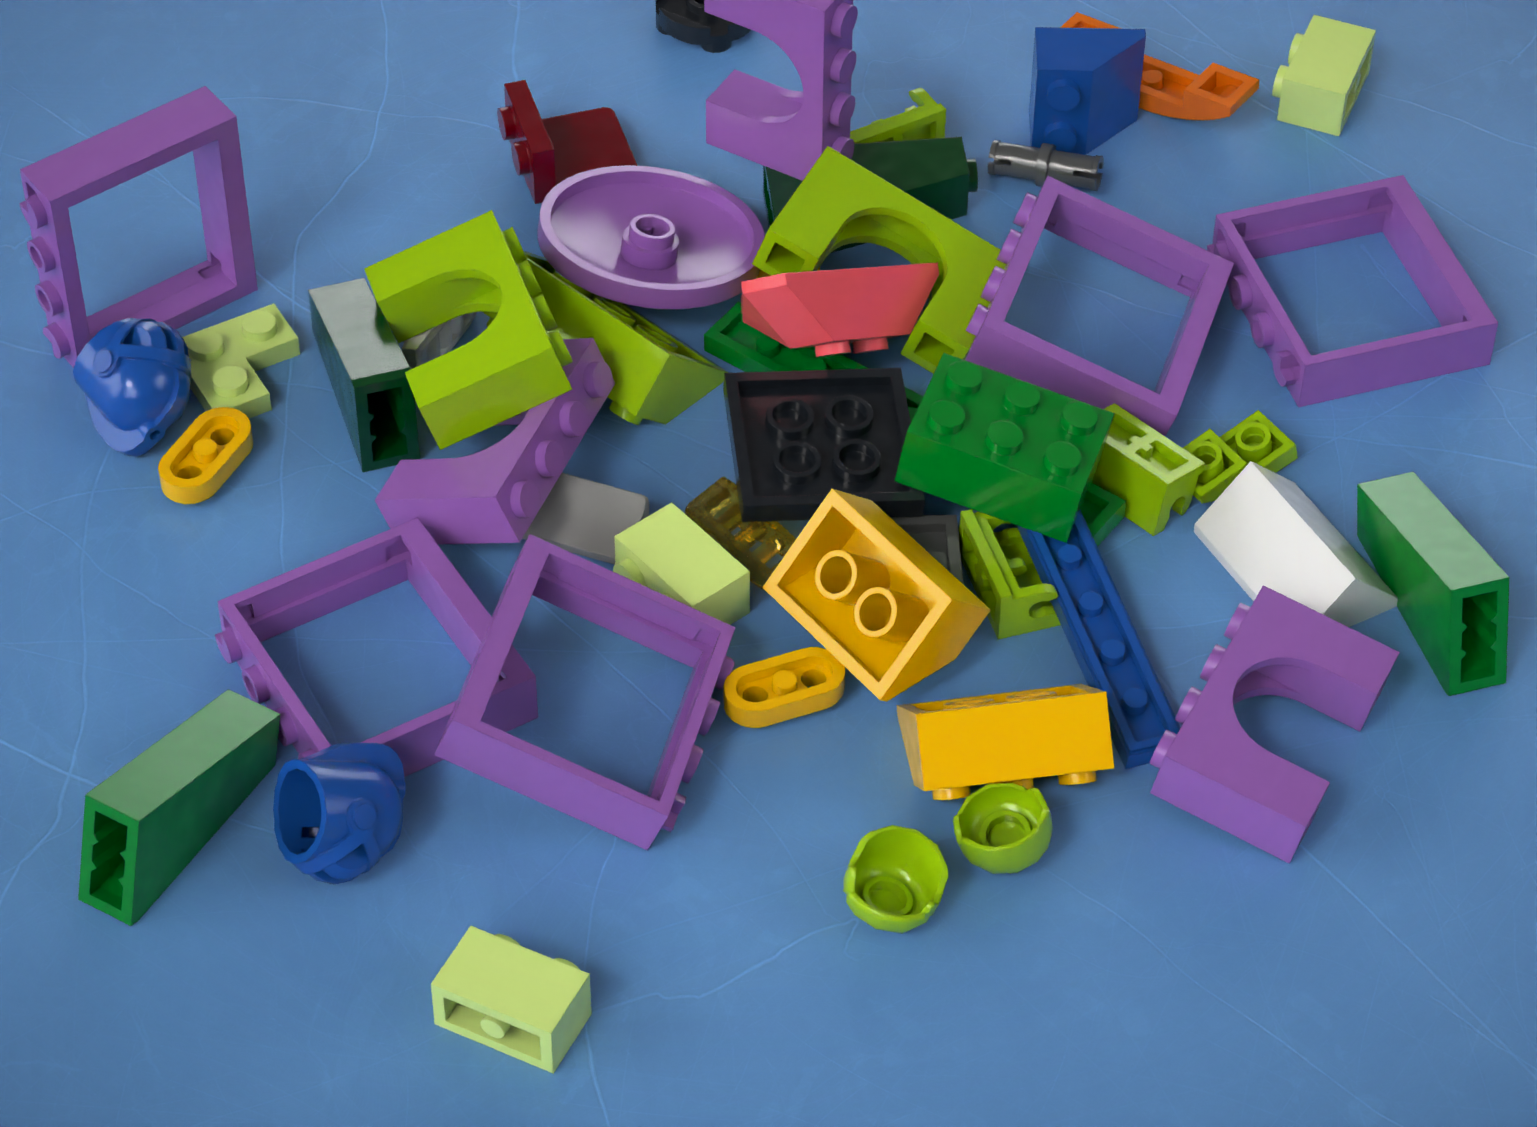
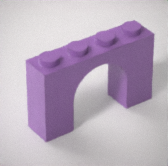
(778, 124)
(502, 488)
(1218, 767)

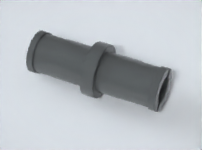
(1045, 161)

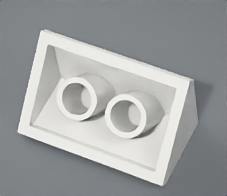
(1279, 539)

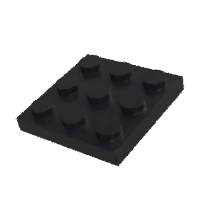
(817, 433)

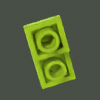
(1226, 456)

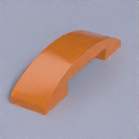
(1182, 93)

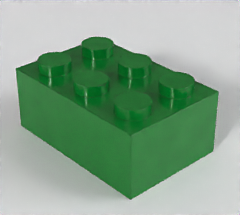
(1004, 447)

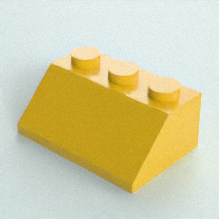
(874, 596)
(1007, 739)

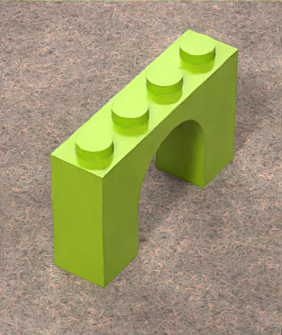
(849, 205)
(504, 367)

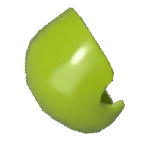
(1003, 827)
(895, 879)

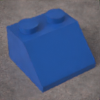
(1084, 85)

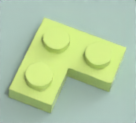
(231, 352)

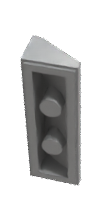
(587, 516)

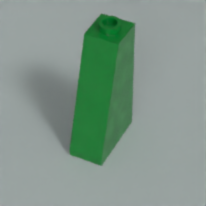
(1442, 578)
(171, 802)

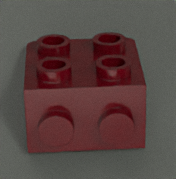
(558, 145)

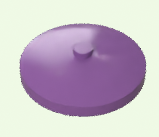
(649, 237)

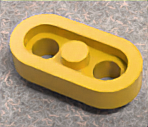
(205, 455)
(779, 689)

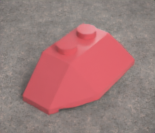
(838, 306)

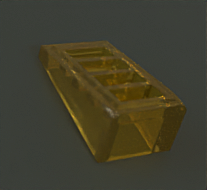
(719, 514)

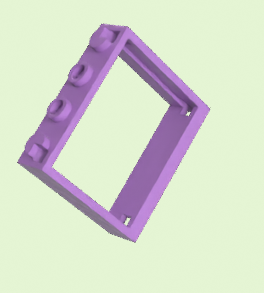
(112, 157)
(1338, 215)
(1128, 243)
(343, 579)
(632, 613)

